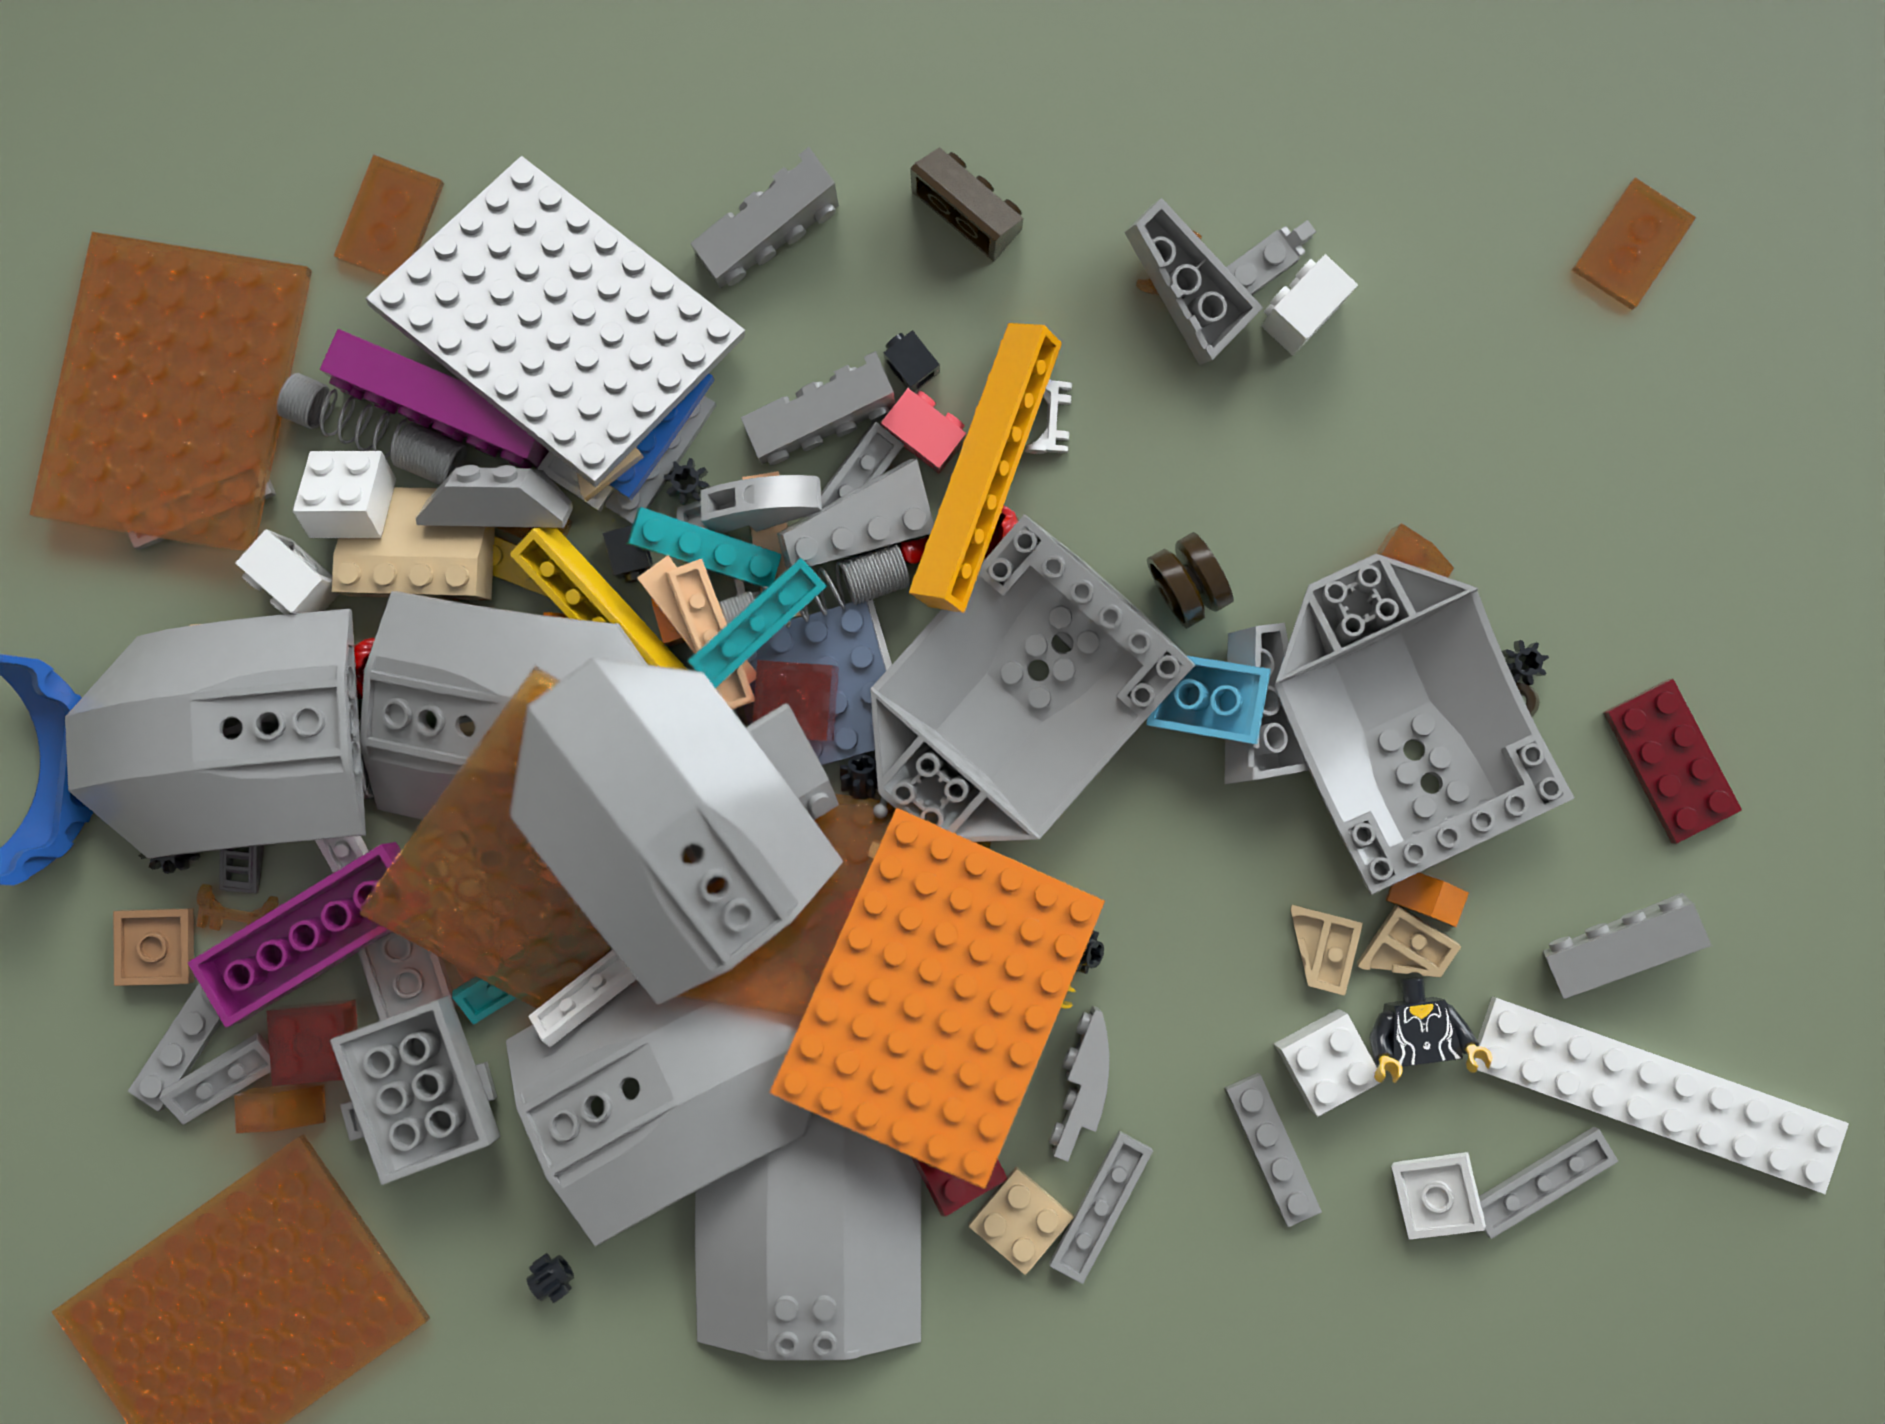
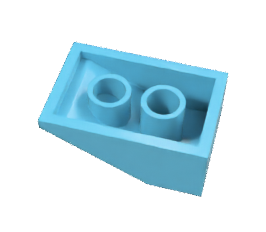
(1216, 701)

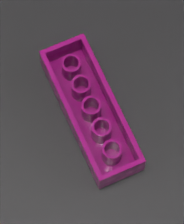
(427, 399)
(294, 941)

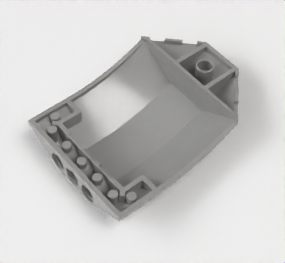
(812, 1250)

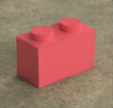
(924, 429)

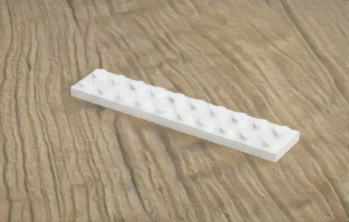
(1661, 1095)

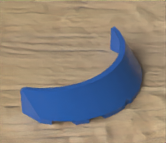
(54, 812)

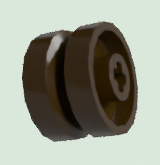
(1190, 580)

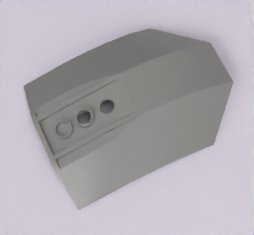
(1399, 659)
(456, 665)
(982, 742)
(154, 752)
(630, 771)
(697, 1109)

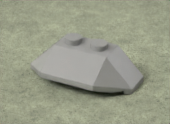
(496, 499)

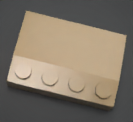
(415, 557)

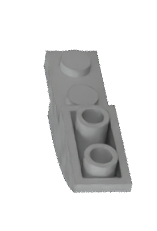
(754, 502)
(1089, 1069)

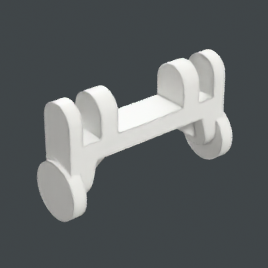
(1047, 440)

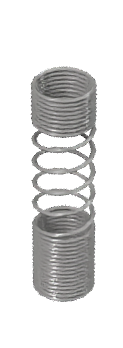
(415, 449)
(864, 575)

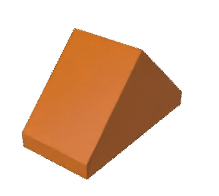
(1429, 897)

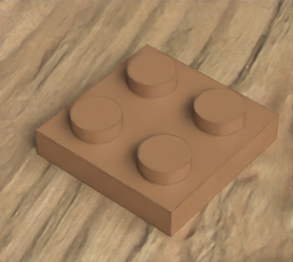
(153, 946)

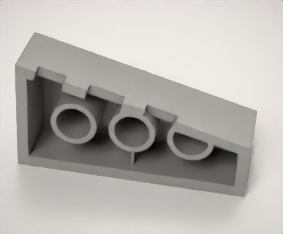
(768, 221)
(1191, 281)
(820, 411)
(868, 518)
(1276, 746)
(1626, 945)

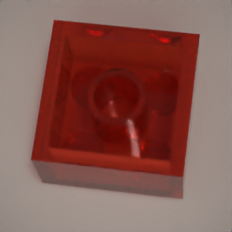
(805, 688)
(301, 1040)

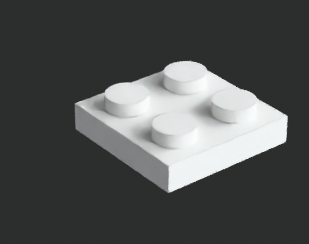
(1438, 1196)

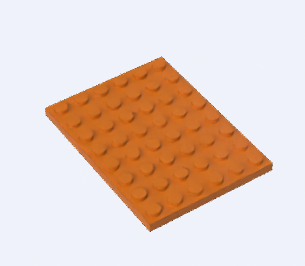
(938, 998)

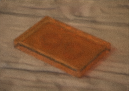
(388, 217)
(1633, 243)

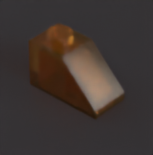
(1413, 549)
(279, 1108)

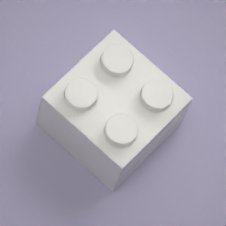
(1312, 300)
(345, 494)
(287, 574)
(1328, 1062)

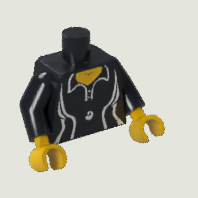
(1421, 1033)

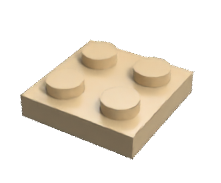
(1021, 1220)

